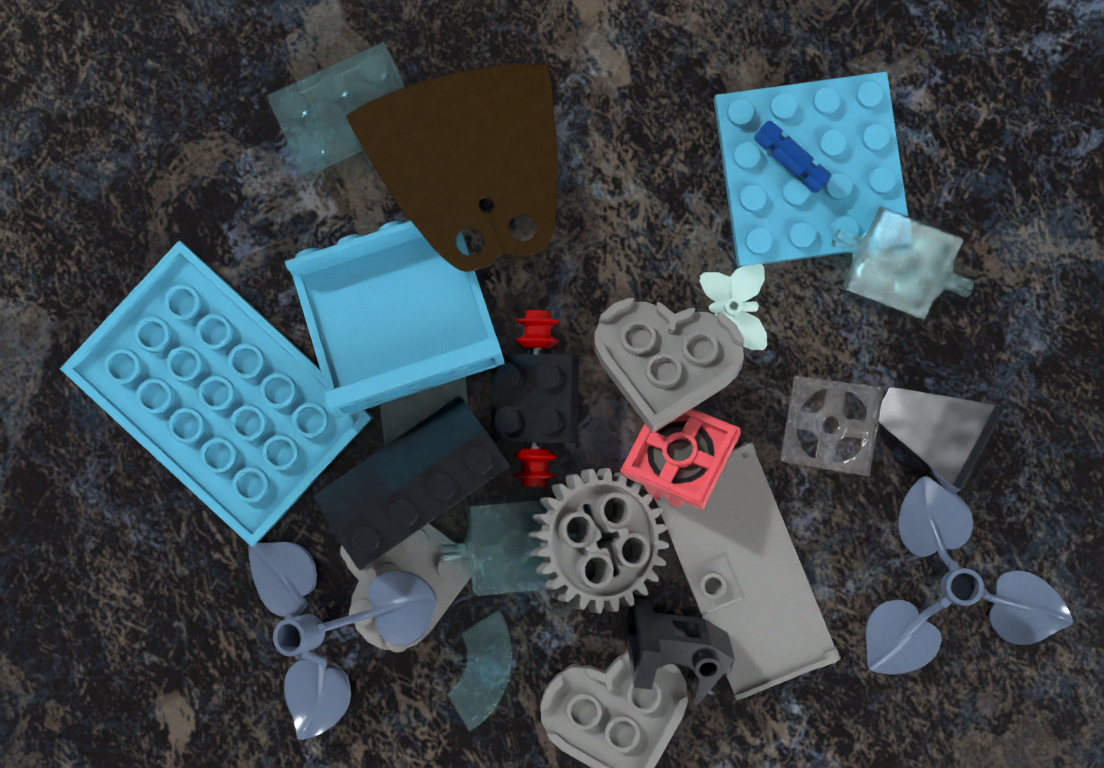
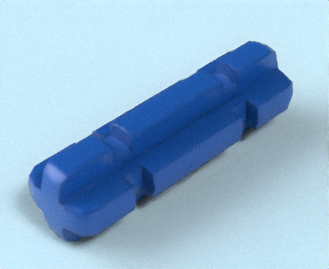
(792, 156)

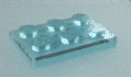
(316, 107)

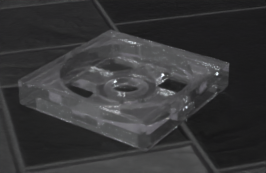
(866, 430)

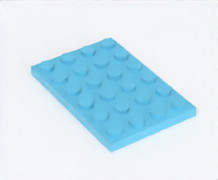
(214, 393)

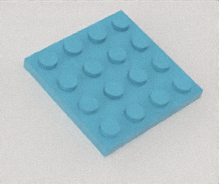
(845, 129)

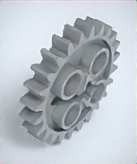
(567, 558)

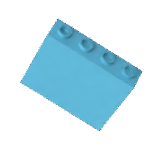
(391, 317)

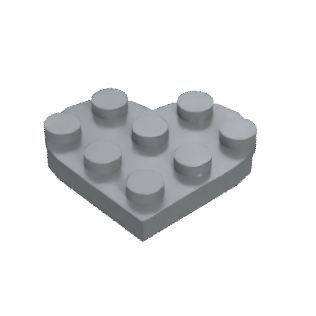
(666, 358)
(416, 555)
(607, 720)

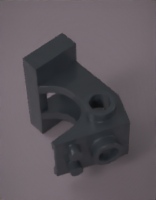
(671, 639)

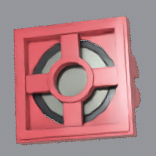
(682, 458)

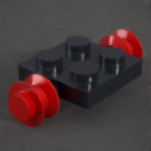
(535, 398)

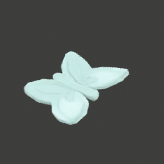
(731, 297)

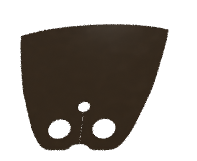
(467, 141)

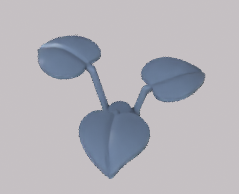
(934, 521)
(313, 691)

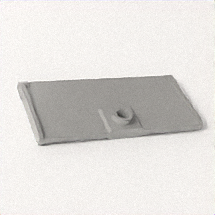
(750, 578)

